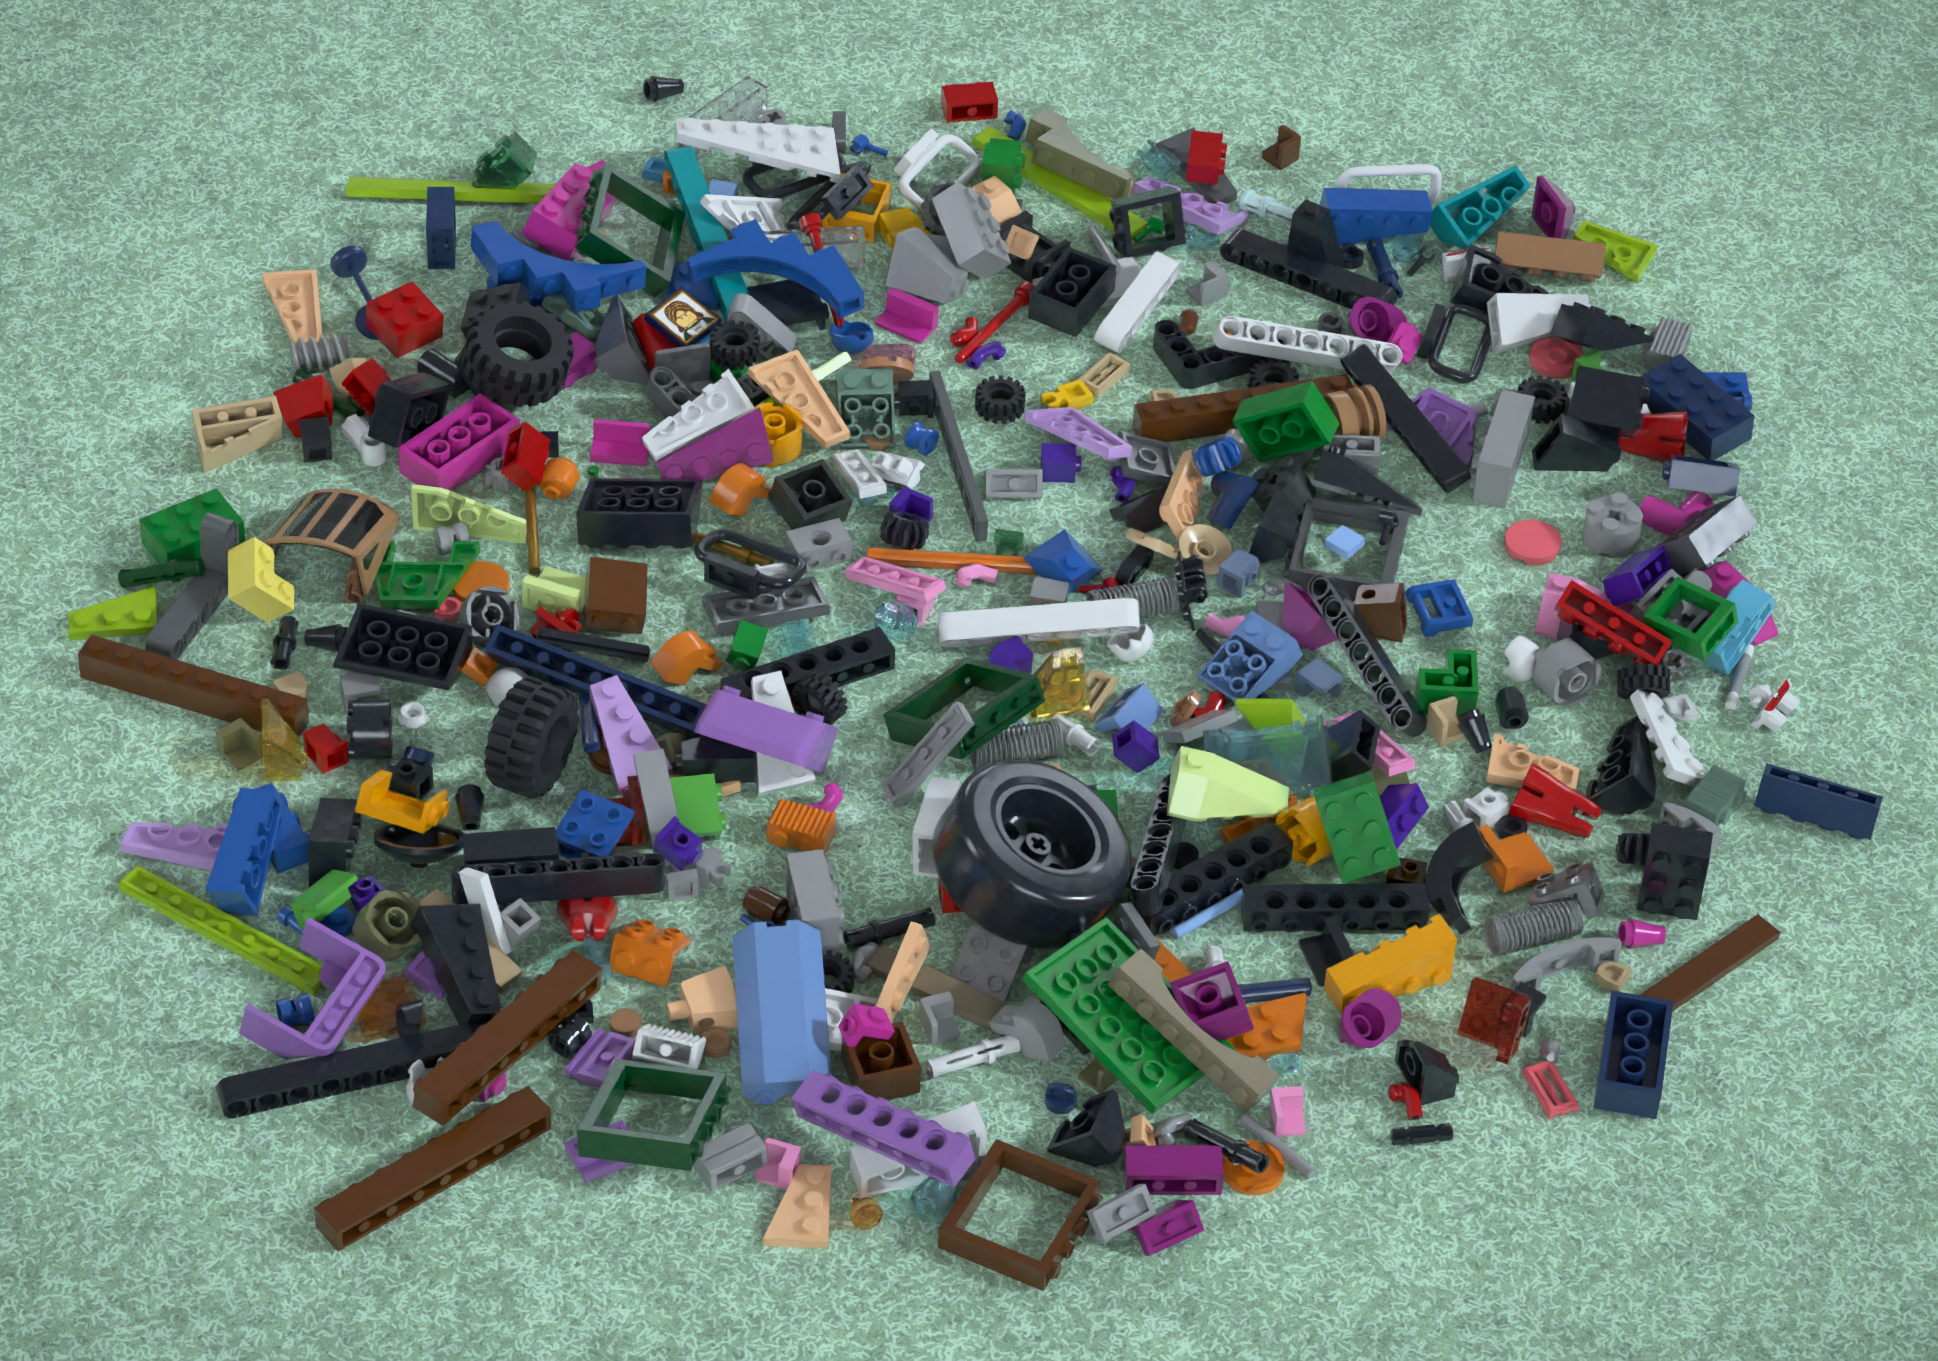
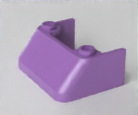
(767, 729)
(347, 971)

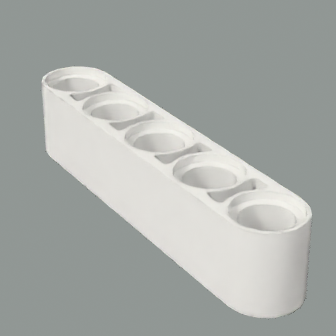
(1137, 302)

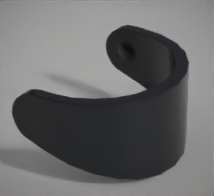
(409, 1018)

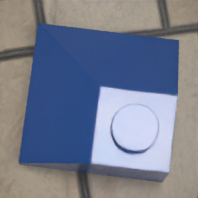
(1063, 560)

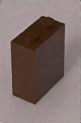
(615, 595)

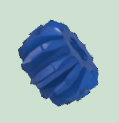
(1217, 456)

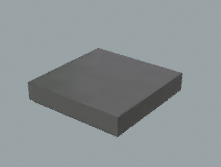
(1149, 460)

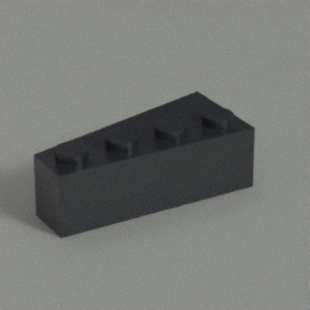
(461, 958)

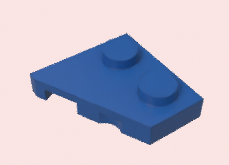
(700, 289)

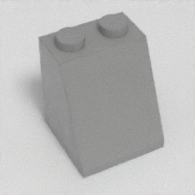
(925, 268)

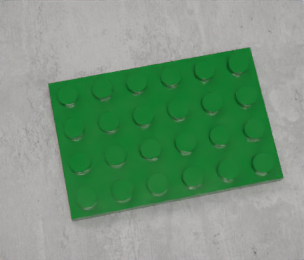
(1078, 992)

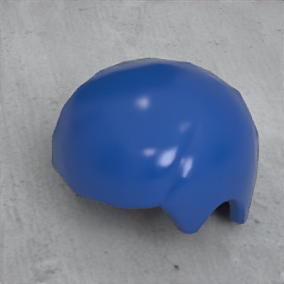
(852, 337)

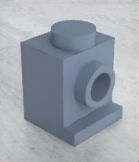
(1238, 572)

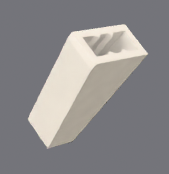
(1525, 318)
(936, 799)

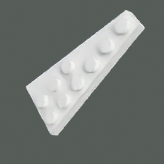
(766, 143)

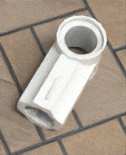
(371, 450)

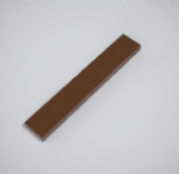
(1715, 962)

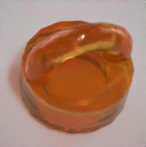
(865, 1212)

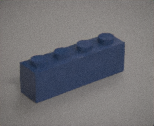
(1818, 802)

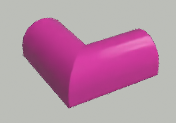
(1668, 518)

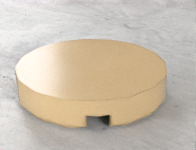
(1152, 543)

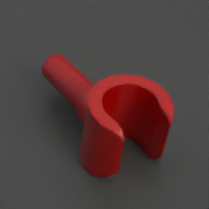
(1108, 582)

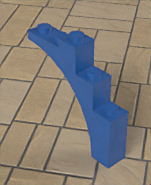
(785, 257)
(544, 275)

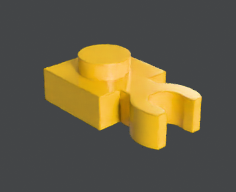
(1071, 394)

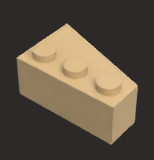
(235, 430)

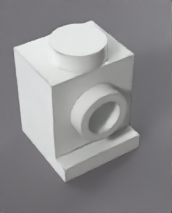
(1487, 805)

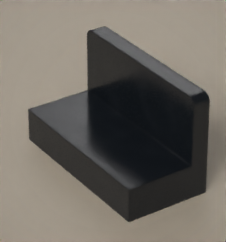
(1141, 512)
(1325, 949)

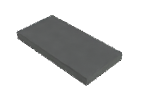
(770, 607)

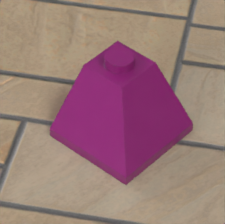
(1552, 209)
(1304, 620)
(1213, 1001)

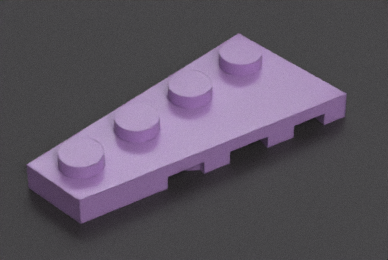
(1210, 216)
(1080, 430)
(622, 729)
(177, 845)

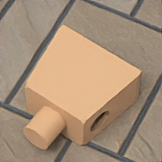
(706, 1002)

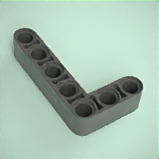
(669, 393)
(201, 595)

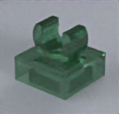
(1008, 541)

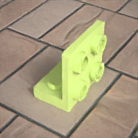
(554, 591)

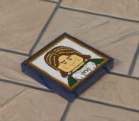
(682, 318)

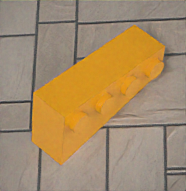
(1397, 967)

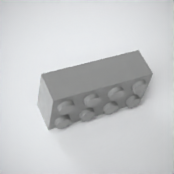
(1501, 448)

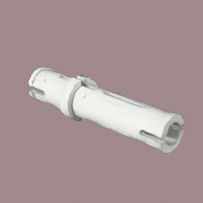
(1006, 1044)

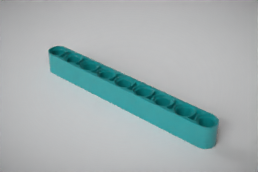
(703, 226)

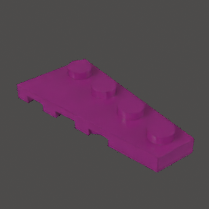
(713, 455)

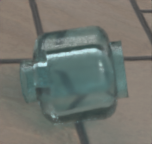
(895, 619)
(932, 1200)

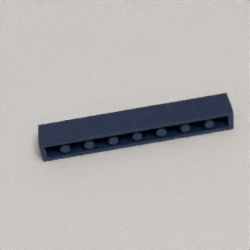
(578, 673)

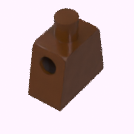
(1383, 609)

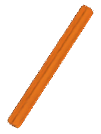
(949, 560)

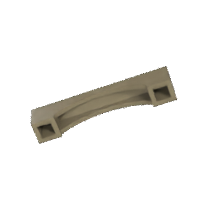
(1237, 1074)

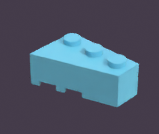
(1752, 610)

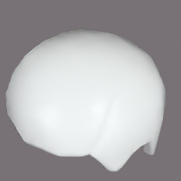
(1131, 646)
(1521, 659)
(502, 681)

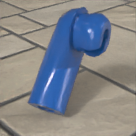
(1017, 124)

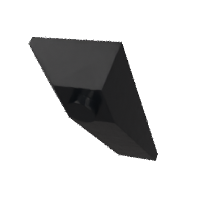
(1484, 276)
(1347, 475)
(1627, 773)

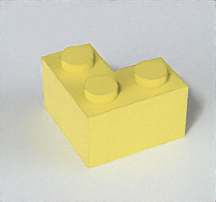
(254, 582)

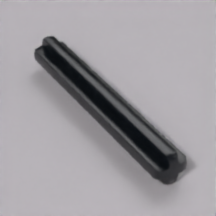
(594, 644)

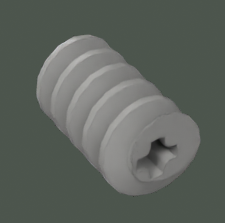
(319, 352)

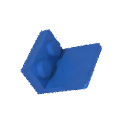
(591, 826)

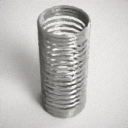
(1166, 583)
(1053, 740)
(1567, 925)

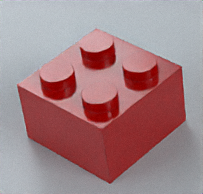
(404, 319)

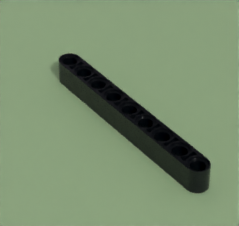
(338, 1071)

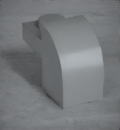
(519, 921)
(1035, 1027)

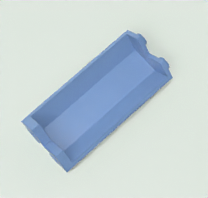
(780, 1008)

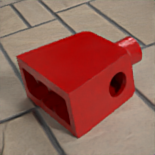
(305, 400)

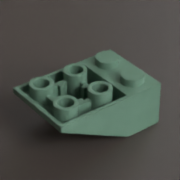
(866, 402)

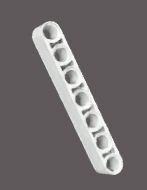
(1294, 337)
(1039, 622)

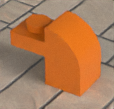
(737, 488)
(683, 655)

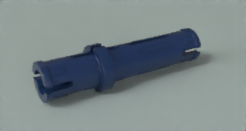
(1386, 273)

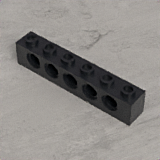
(843, 660)
(1221, 874)
(1354, 906)

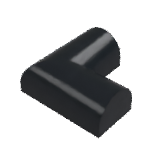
(440, 366)

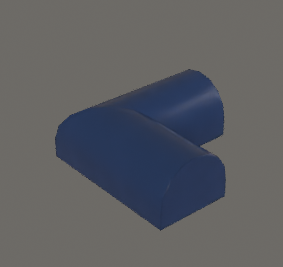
(1233, 494)

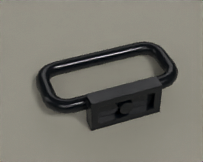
(786, 190)
(837, 197)
(1437, 333)
(739, 577)

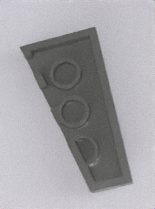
(1179, 147)

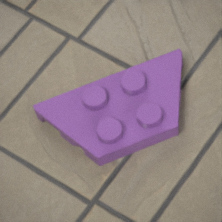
(1451, 420)

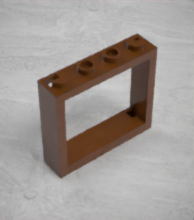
(1002, 1259)

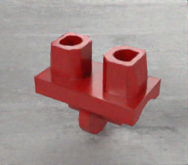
(565, 621)

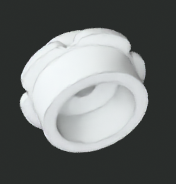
(412, 715)

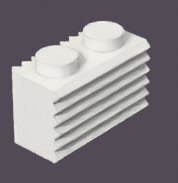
(668, 1047)

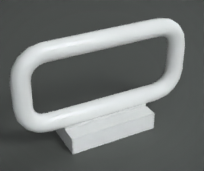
(923, 153)
(1395, 170)

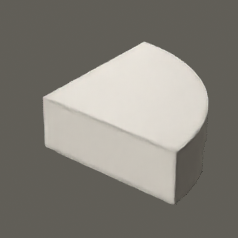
(1680, 706)

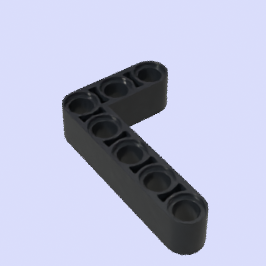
(1199, 367)

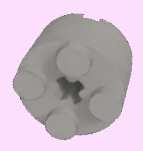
(1612, 525)
(1565, 672)

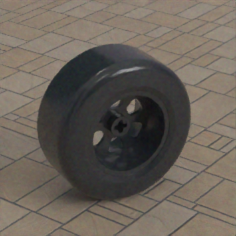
(1011, 882)

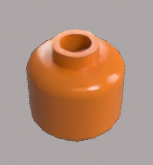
(559, 478)

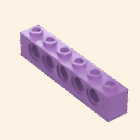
(884, 1128)

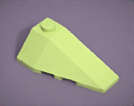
(443, 507)
(1215, 787)

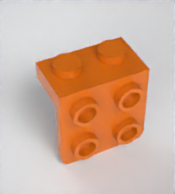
(1515, 860)
(647, 951)

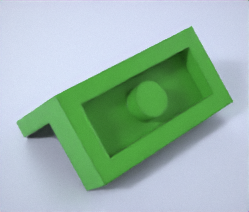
(323, 897)

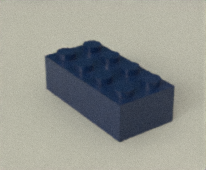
(1714, 417)
(1633, 1054)

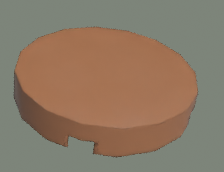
(902, 368)

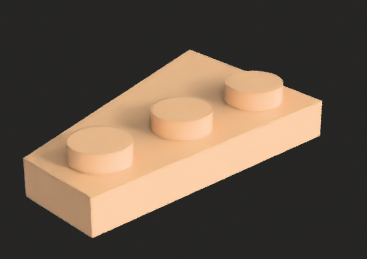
(1511, 763)

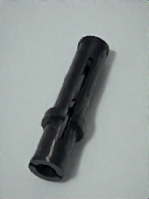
(885, 929)
(1236, 1151)

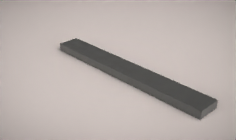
(959, 458)

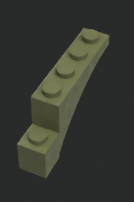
(1064, 154)

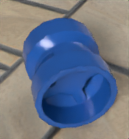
(295, 1011)

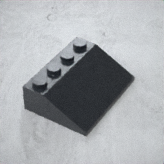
(639, 512)
(404, 647)

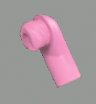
(975, 571)
(1223, 627)

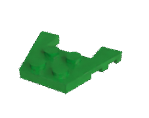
(422, 583)

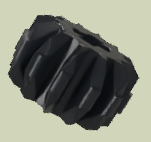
(904, 530)
(1632, 848)

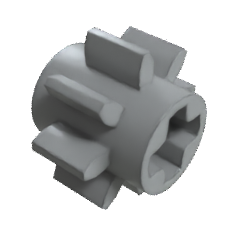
(493, 476)
(1679, 658)

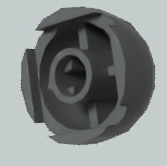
(485, 610)

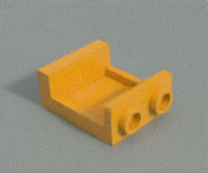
(399, 809)

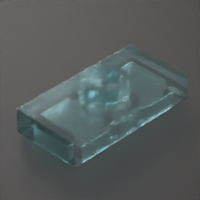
(797, 636)

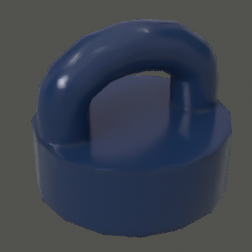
(419, 755)
(1060, 1098)

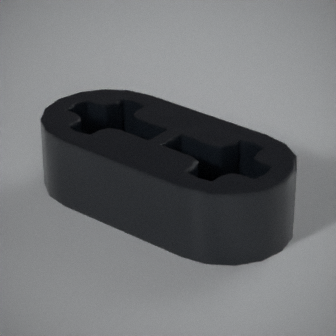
(1134, 565)

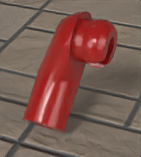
(965, 334)
(1408, 1096)

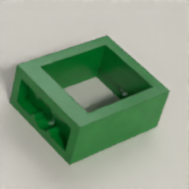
(1711, 632)

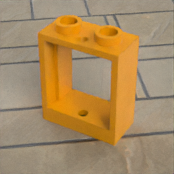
(879, 195)

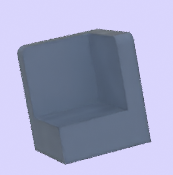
(1320, 677)

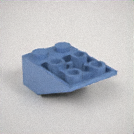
(1251, 659)

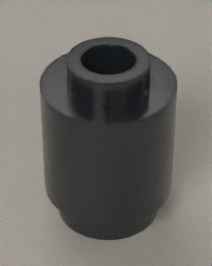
(1511, 708)

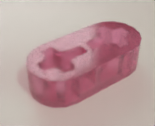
(892, 351)

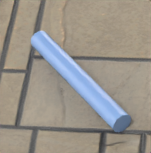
(1207, 915)

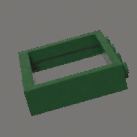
(643, 201)
(1018, 697)
(650, 1149)

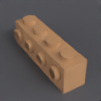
(1551, 255)

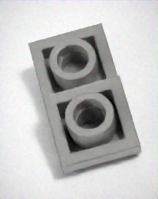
(1682, 817)

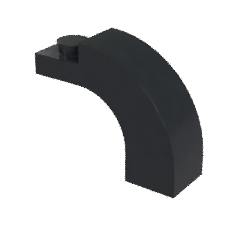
(1449, 866)

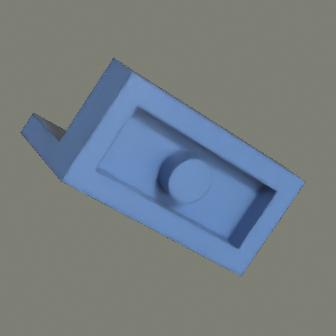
(1132, 704)

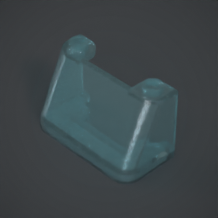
(1285, 753)

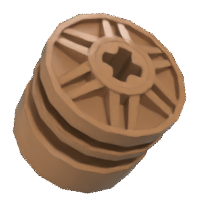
(1358, 411)

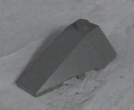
(619, 348)

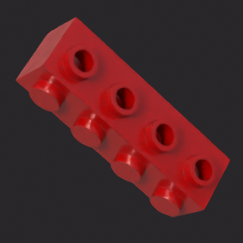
(1612, 625)

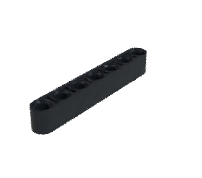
(1302, 270)
(1407, 420)
(1376, 661)
(1157, 855)
(569, 878)

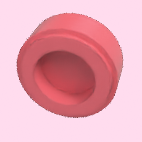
(448, 610)

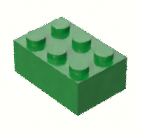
(1286, 421)
(175, 530)
(1356, 827)

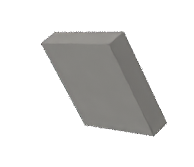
(1194, 727)

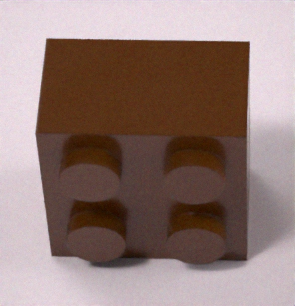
(882, 1065)

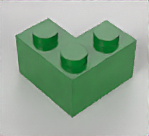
(1004, 160)
(1456, 679)

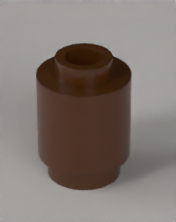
(766, 905)

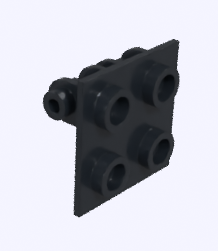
(1193, 584)

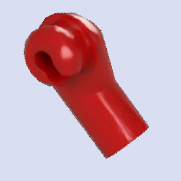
(1215, 701)

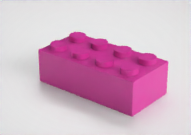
(557, 214)
(457, 445)

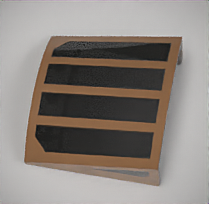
(338, 522)

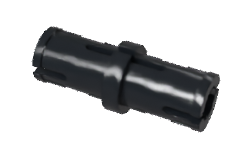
(284, 642)

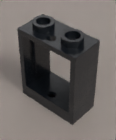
(1172, 219)

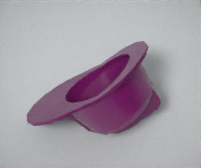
(1373, 318)
(1370, 1019)

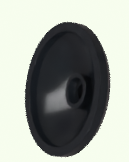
(419, 848)

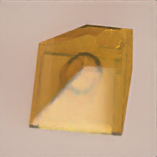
(1063, 683)
(280, 747)

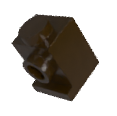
(1408, 872)

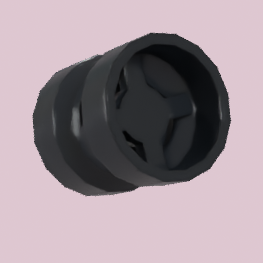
(566, 1039)

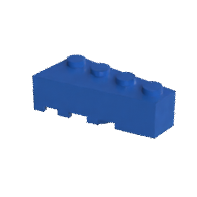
(1376, 213)
(245, 852)

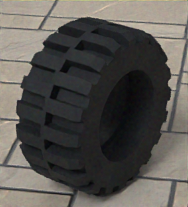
(514, 379)
(531, 737)

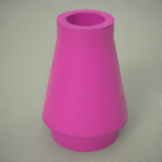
(1639, 934)

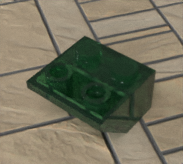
(505, 165)

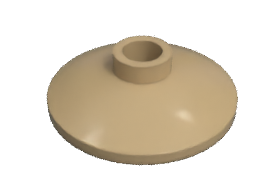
(1209, 542)

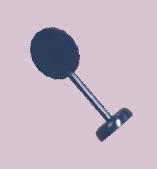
(348, 263)

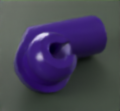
(983, 352)
(1124, 484)

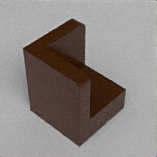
(1285, 150)

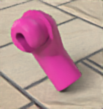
(832, 798)

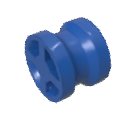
(921, 438)

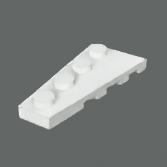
(707, 413)
(1671, 746)
(773, 773)

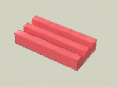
(1550, 1109)

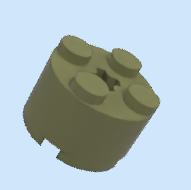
(385, 924)

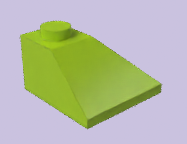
(1269, 712)

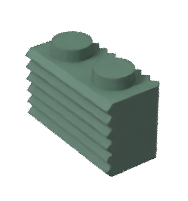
(1717, 795)

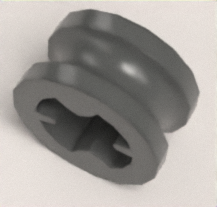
(1330, 323)

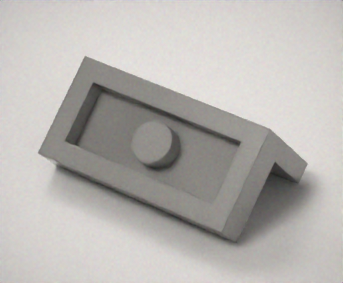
(1013, 483)
(1120, 1213)

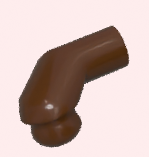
(1188, 321)

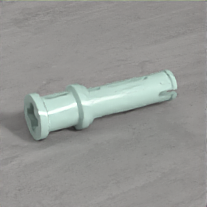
(1265, 206)

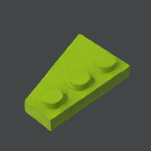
(1622, 252)
(117, 617)

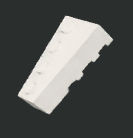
(880, 1174)

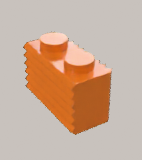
(801, 826)

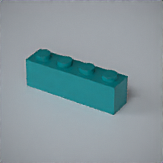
(1473, 211)

